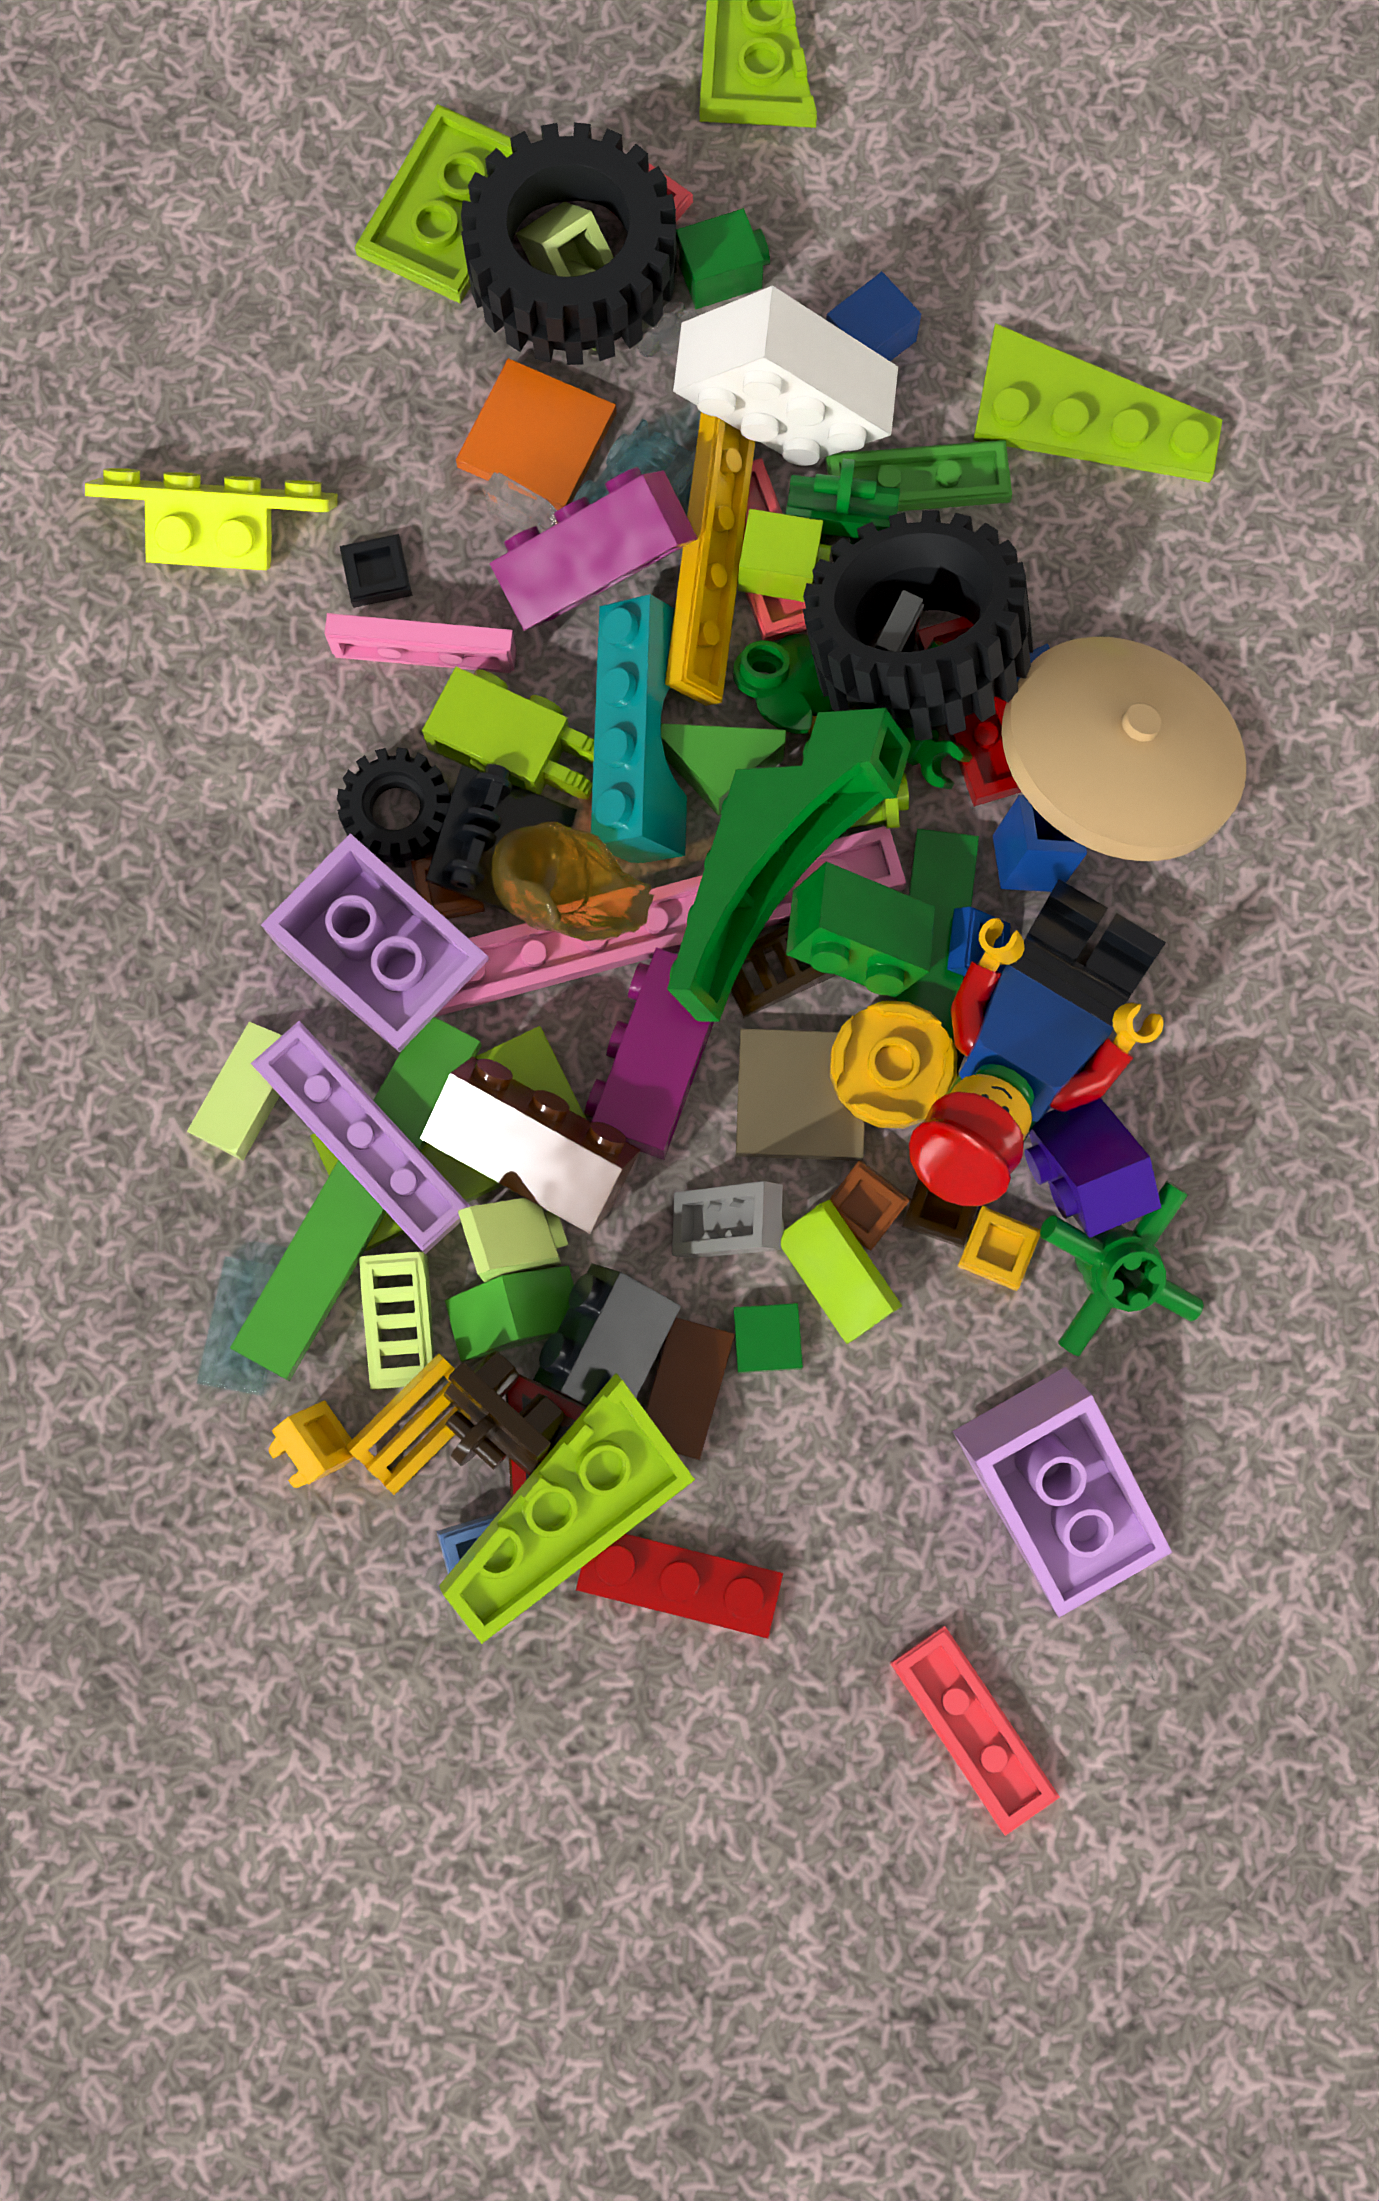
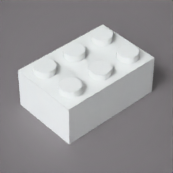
(785, 377)

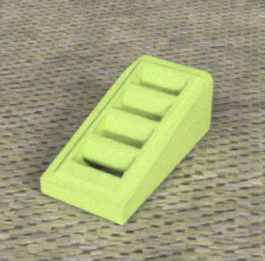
(372, 1296)

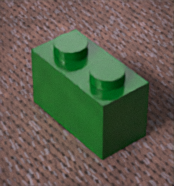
(860, 930)

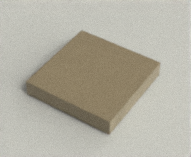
(789, 1099)

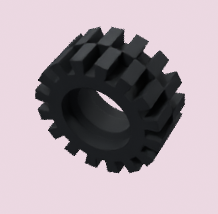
(384, 774)

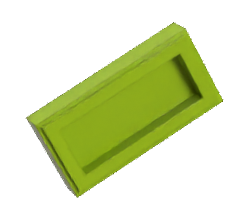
(838, 1271)

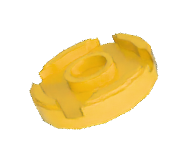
(892, 1064)

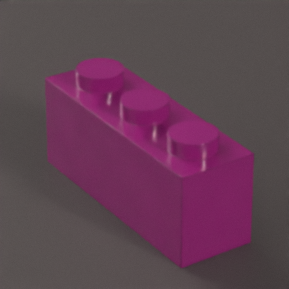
(592, 547)
(652, 1063)

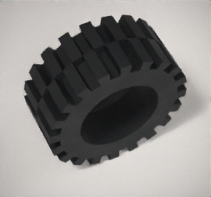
(581, 309)
(951, 573)

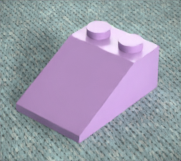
(374, 943)
(1063, 1490)

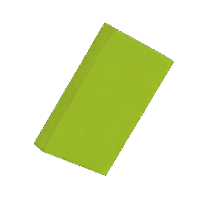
(420, 215)

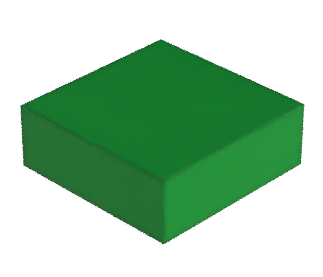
(767, 1338)

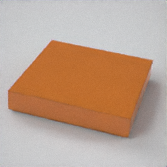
(537, 433)

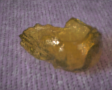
(567, 883)

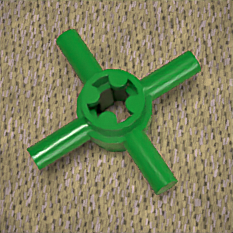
(1139, 1265)

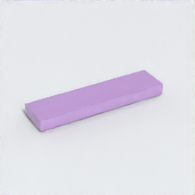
(361, 1136)

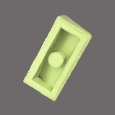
(239, 1097)

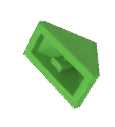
(712, 754)
(509, 1311)

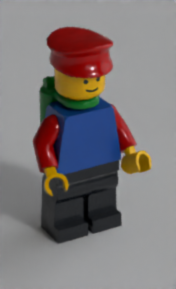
(1032, 1041)

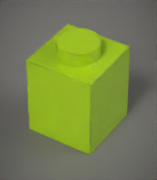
(780, 554)

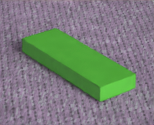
(935, 474)

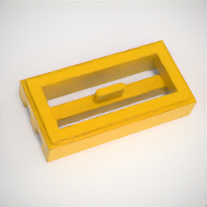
(391, 1413)

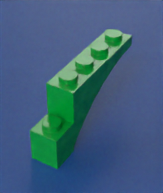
(771, 834)

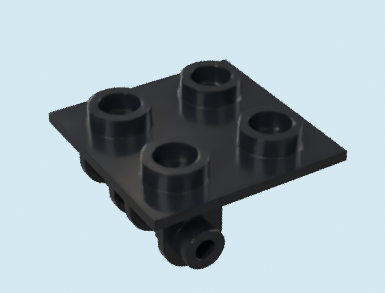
(477, 818)

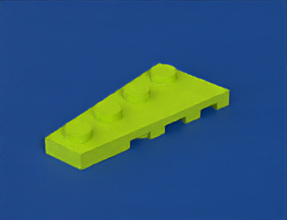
(754, 65)
(1083, 412)
(574, 1505)

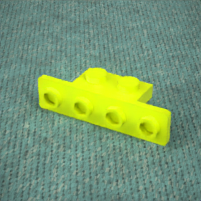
(209, 522)

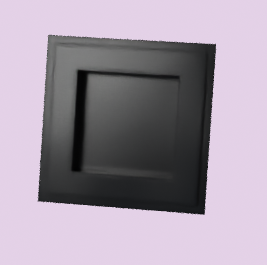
(375, 570)

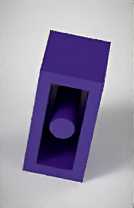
(1092, 1167)

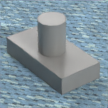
(728, 1220)

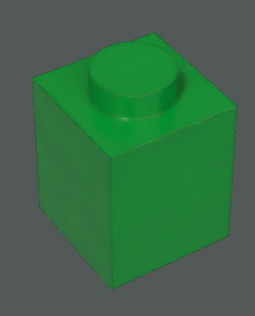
(721, 258)

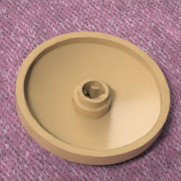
(1124, 749)

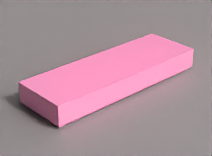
(421, 643)

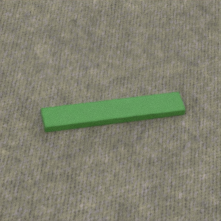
(345, 1212)

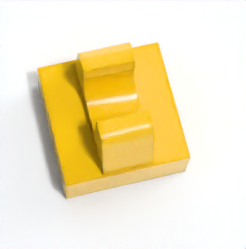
(313, 1442)

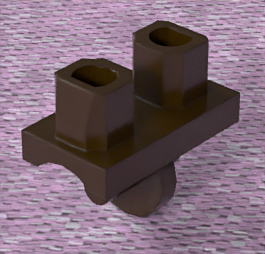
(490, 1424)

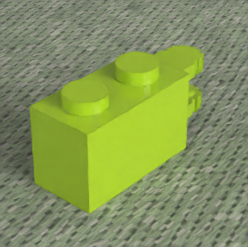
(487, 724)

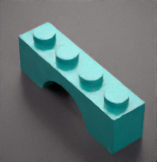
(634, 795)

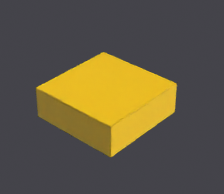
(999, 1248)

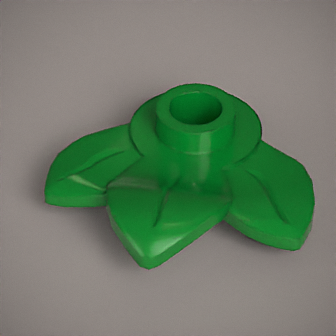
(790, 690)

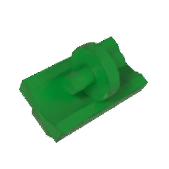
(842, 502)

